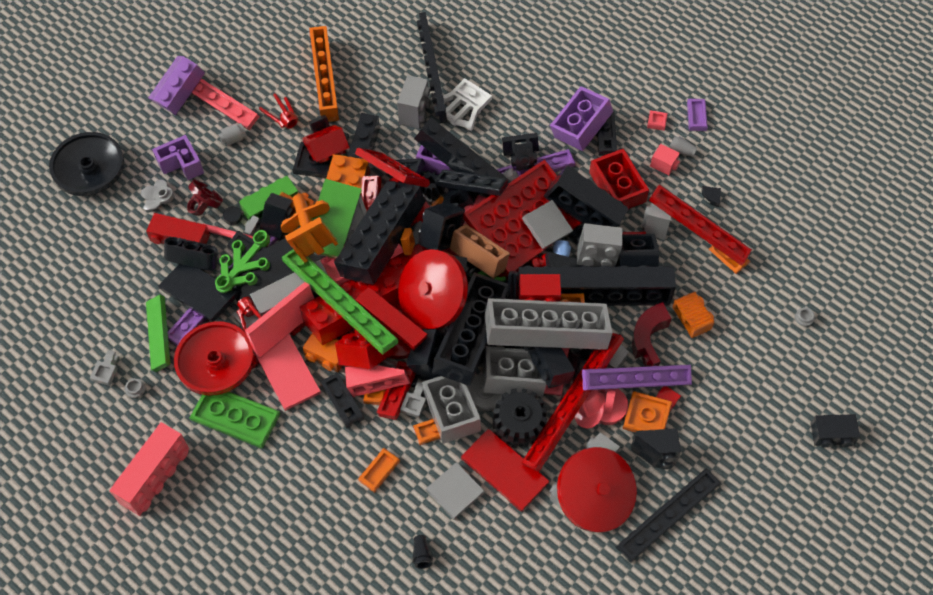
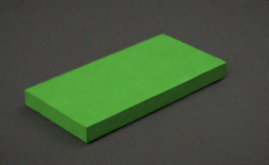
(343, 204)
(236, 417)

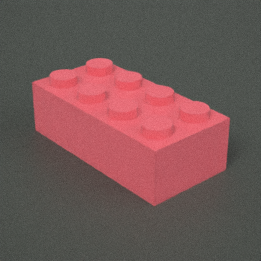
(150, 469)

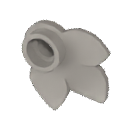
(157, 195)

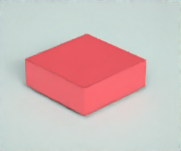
(657, 120)

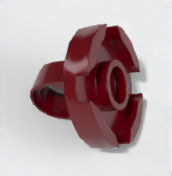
(203, 197)

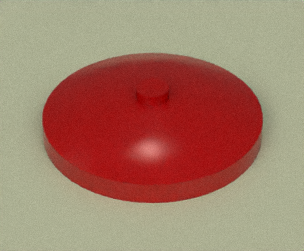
(433, 289)
(214, 358)
(596, 489)

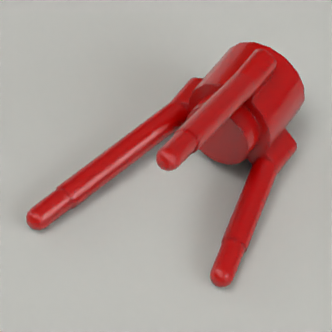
(288, 118)
(247, 308)

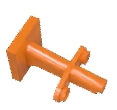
(312, 234)

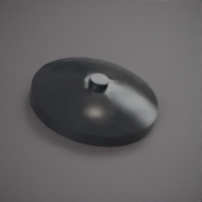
(86, 163)

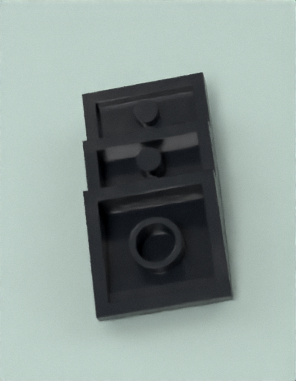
(276, 271)

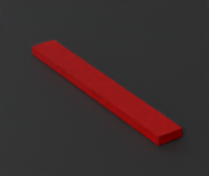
(568, 408)

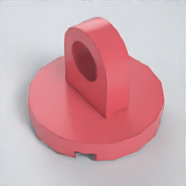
(615, 407)

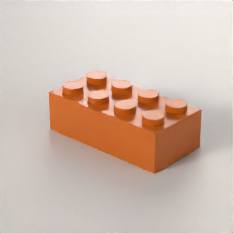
(348, 170)

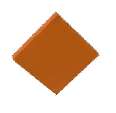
(646, 413)

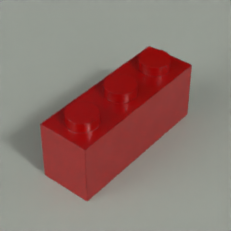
(167, 226)

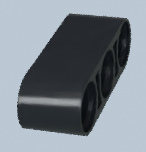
(190, 253)

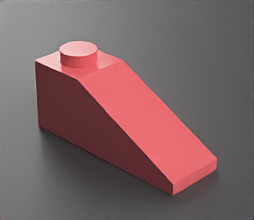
(364, 381)

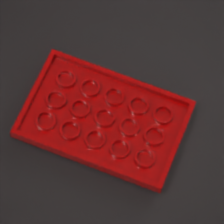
(501, 216)

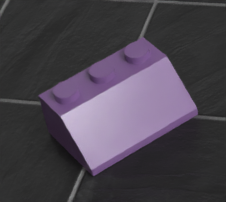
(177, 84)

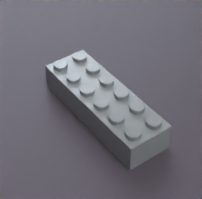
(547, 324)

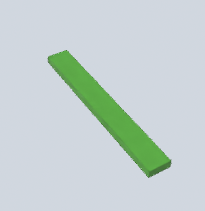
(341, 302)

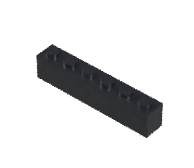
(453, 151)

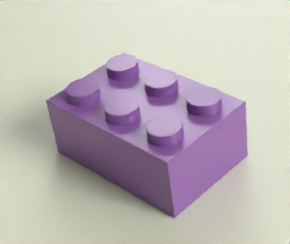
(581, 118)

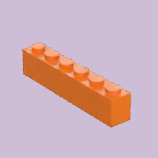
(324, 73)

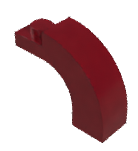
(649, 322)

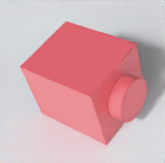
(665, 159)

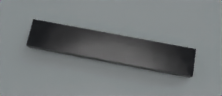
(668, 515)

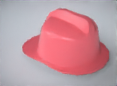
(592, 409)

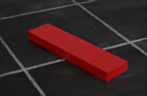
(391, 318)

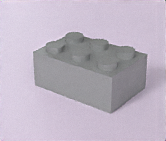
(509, 370)
(451, 408)

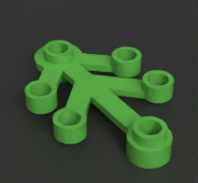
(227, 279)

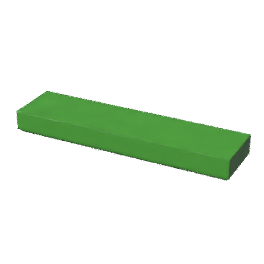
(158, 333)

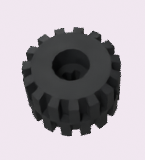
(523, 428)

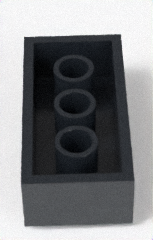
(585, 200)

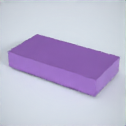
(697, 115)

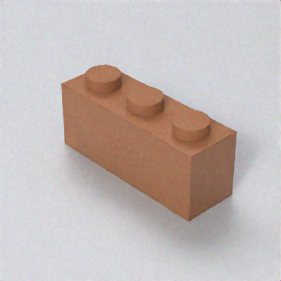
(479, 251)

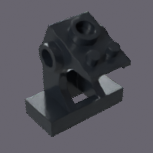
(523, 155)

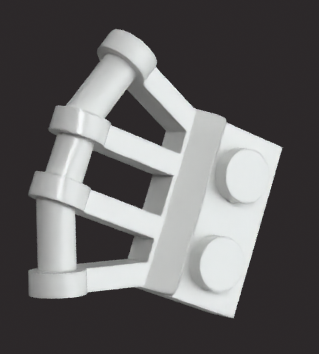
(471, 97)

